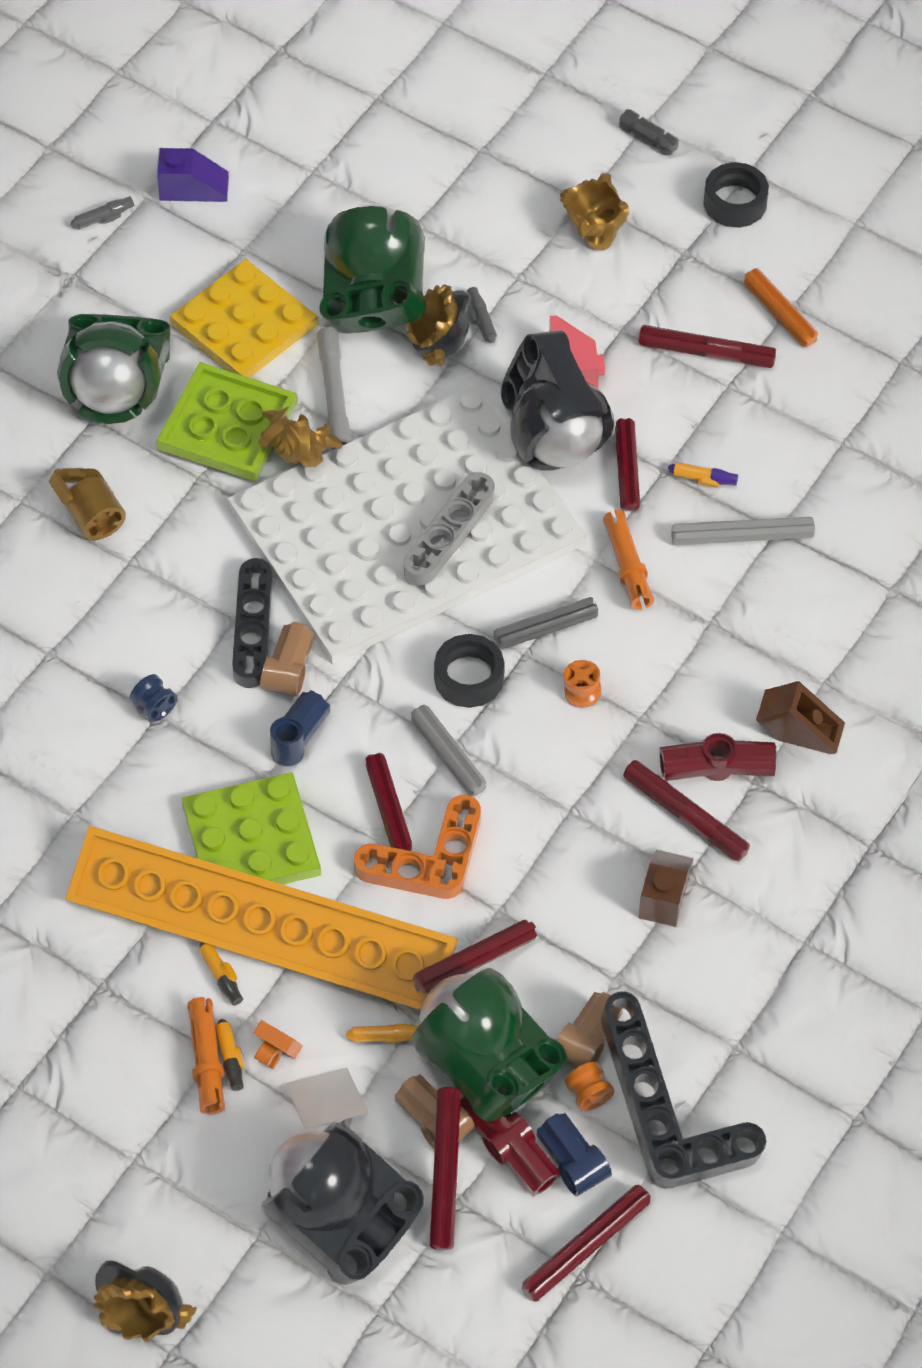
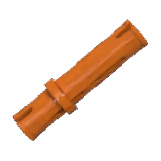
(632, 571)
(207, 1066)

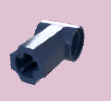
(297, 727)
(578, 1162)

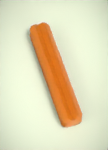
(781, 307)

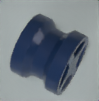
(153, 697)

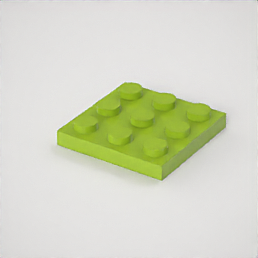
(222, 421)
(254, 829)

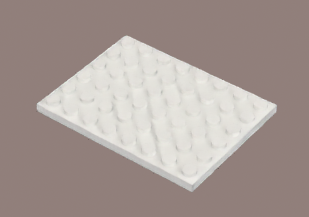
(346, 525)

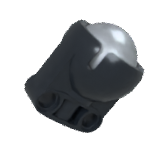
(553, 408)
(339, 1200)

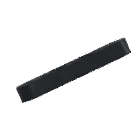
(252, 622)

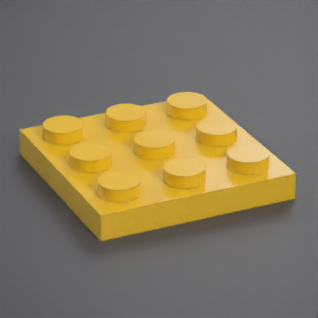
(244, 320)

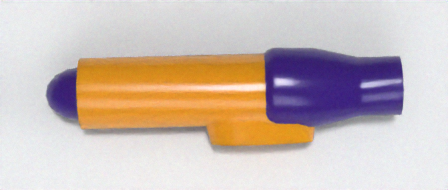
(706, 476)

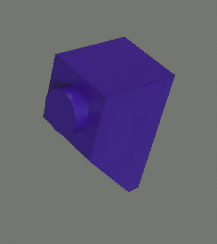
(190, 176)

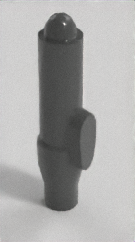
(105, 213)
(480, 315)

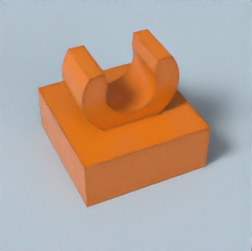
(275, 1043)

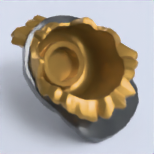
(441, 326)
(139, 1301)

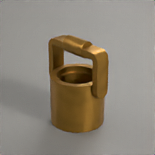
(89, 501)

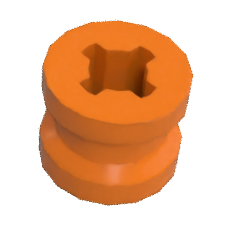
(587, 676)
(589, 1086)

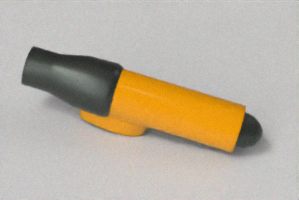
(222, 972)
(232, 1055)

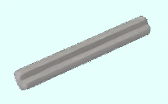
(742, 530)

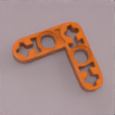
(431, 867)

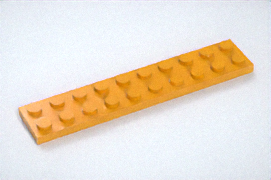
(255, 917)

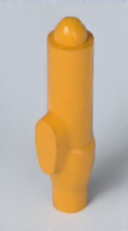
(387, 1033)

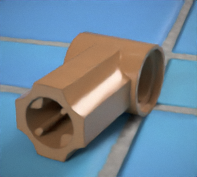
(287, 668)
(586, 1036)
(419, 1101)

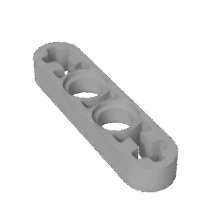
(454, 530)

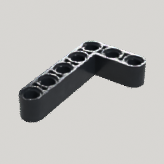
(660, 1108)

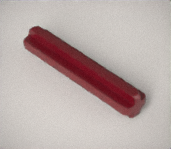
(627, 464)
(388, 802)

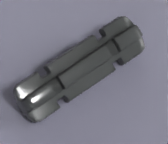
(648, 132)

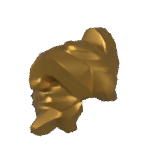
(596, 210)
(295, 439)

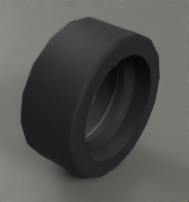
(736, 175)
(469, 646)

